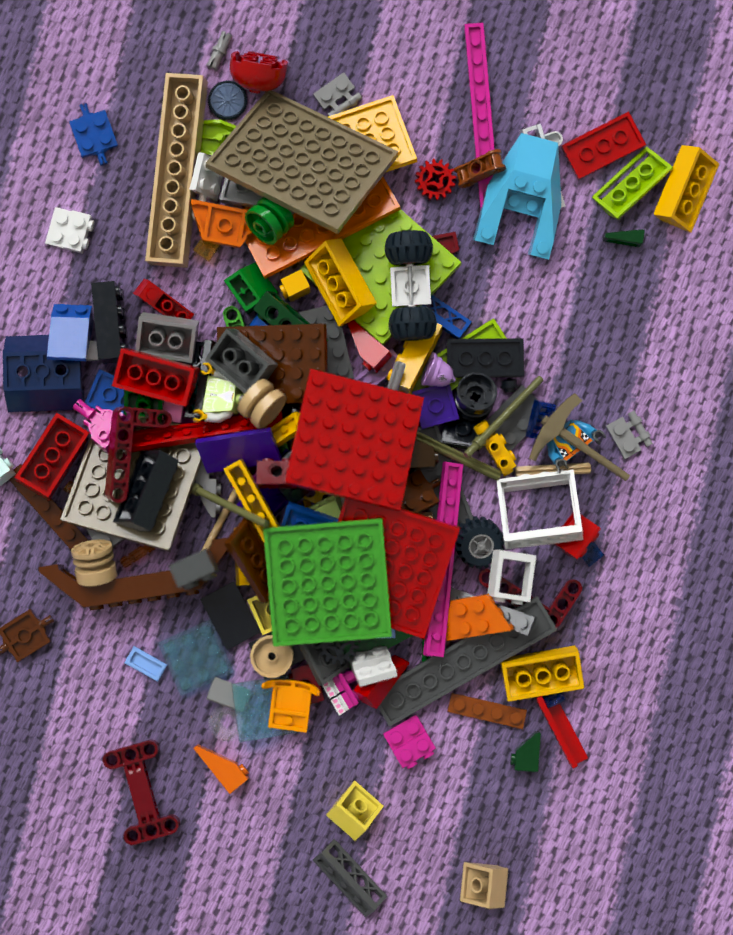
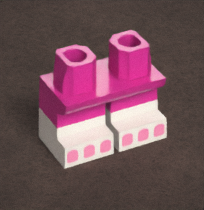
(336, 685)

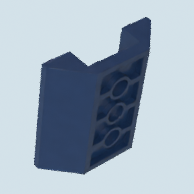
(42, 386)

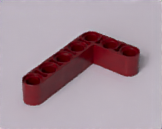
(126, 445)
(553, 609)

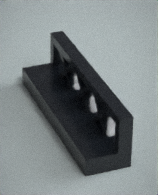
(202, 379)

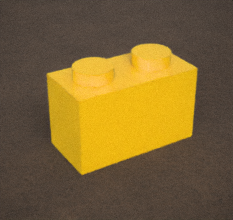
(295, 286)

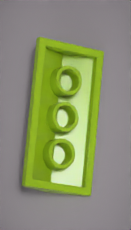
(633, 186)

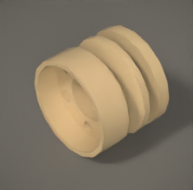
(94, 562)

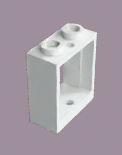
(495, 576)

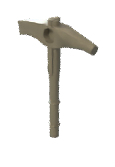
(554, 426)

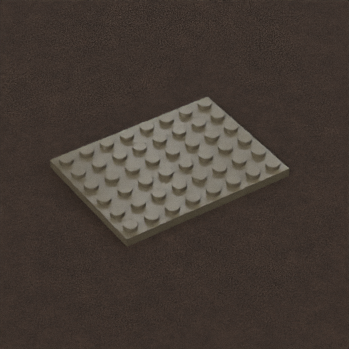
(302, 160)

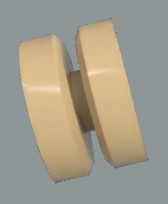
(262, 403)
(268, 667)

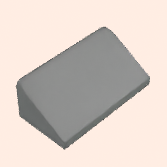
(221, 693)

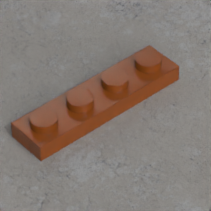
(487, 710)

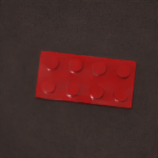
(603, 145)

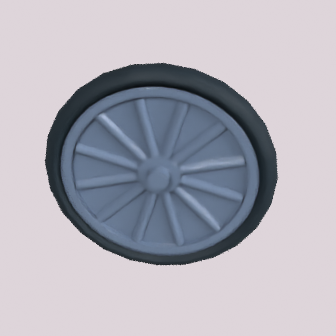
(227, 100)

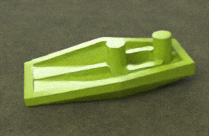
(214, 135)

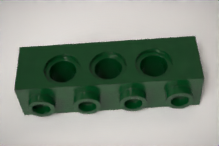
(270, 303)

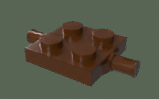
(419, 493)
(24, 635)

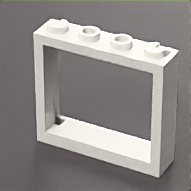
(542, 536)

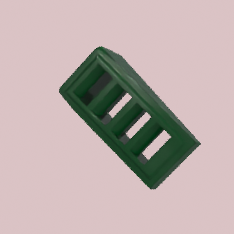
(629, 238)

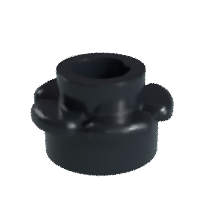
(509, 385)

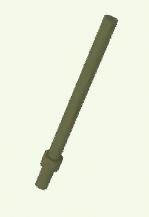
(480, 440)
(198, 490)

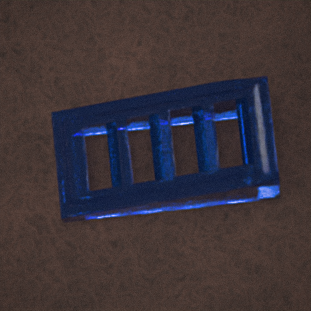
(536, 411)

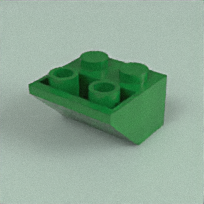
(248, 286)

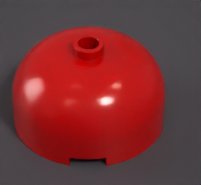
(257, 76)

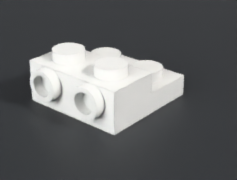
(69, 230)
(372, 666)

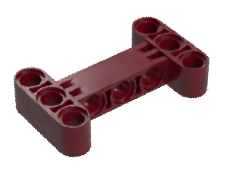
(140, 791)

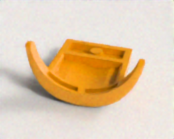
(290, 704)

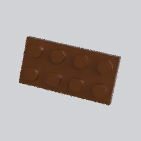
(249, 554)

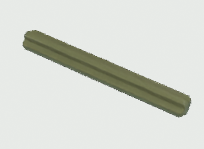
(459, 457)

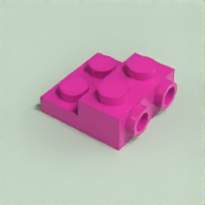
(409, 742)

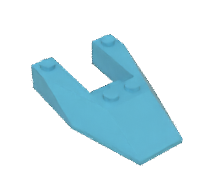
(527, 187)

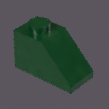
(527, 754)

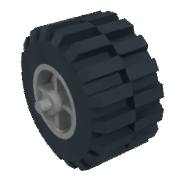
(477, 541)

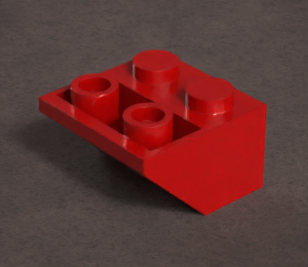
(578, 548)

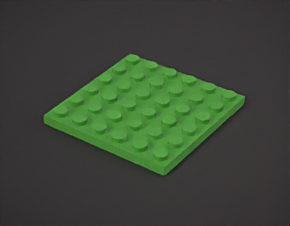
(327, 582)

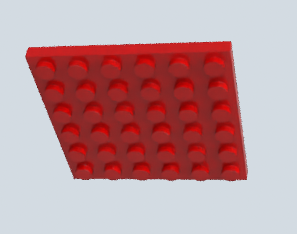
(354, 440)
(415, 561)

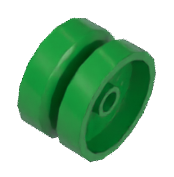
(269, 220)

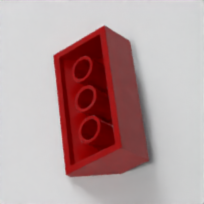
(155, 376)

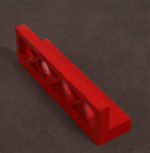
(563, 733)

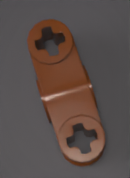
(490, 164)

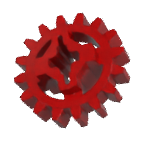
(442, 175)

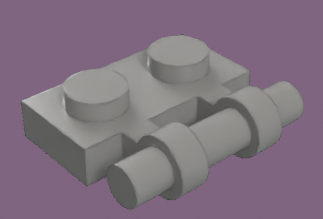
(334, 91)
(623, 436)

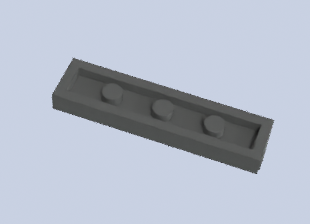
(347, 881)

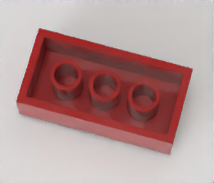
(52, 456)

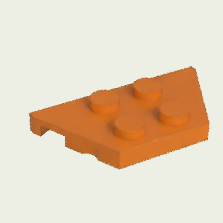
(220, 223)
(475, 617)

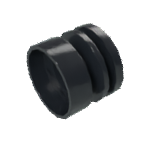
(476, 387)

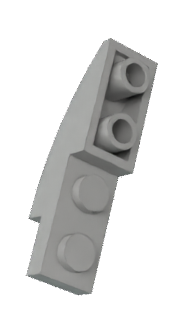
(212, 486)

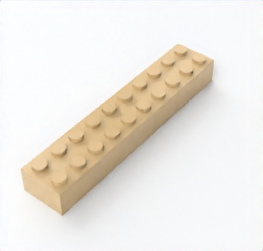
(175, 162)

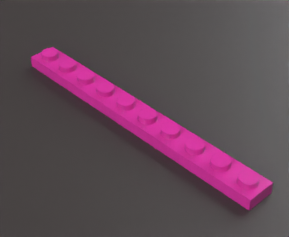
(479, 96)
(447, 512)

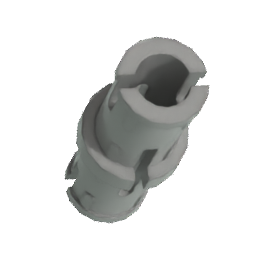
(219, 50)

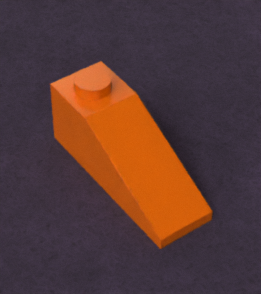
(226, 770)

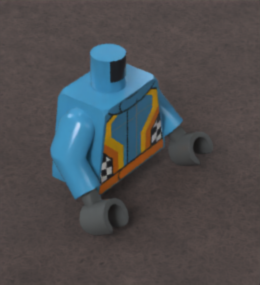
(562, 451)

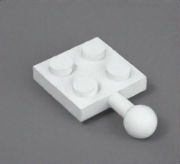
(205, 181)

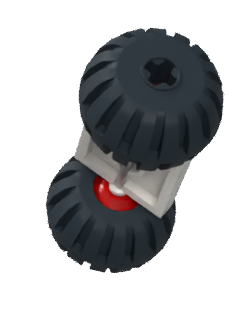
(410, 285)

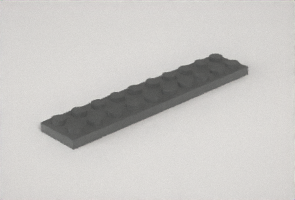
(461, 664)

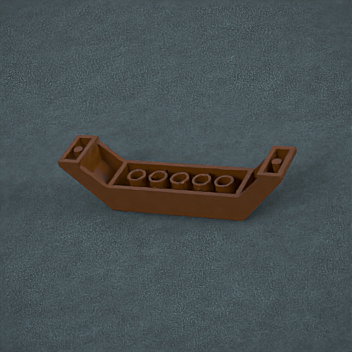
(128, 588)

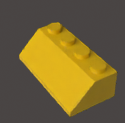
(686, 188)
(339, 281)
(542, 673)

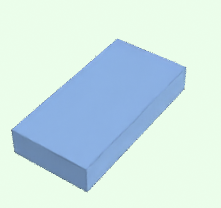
(145, 663)

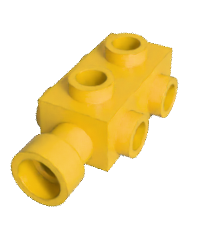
(498, 451)

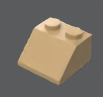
(484, 885)

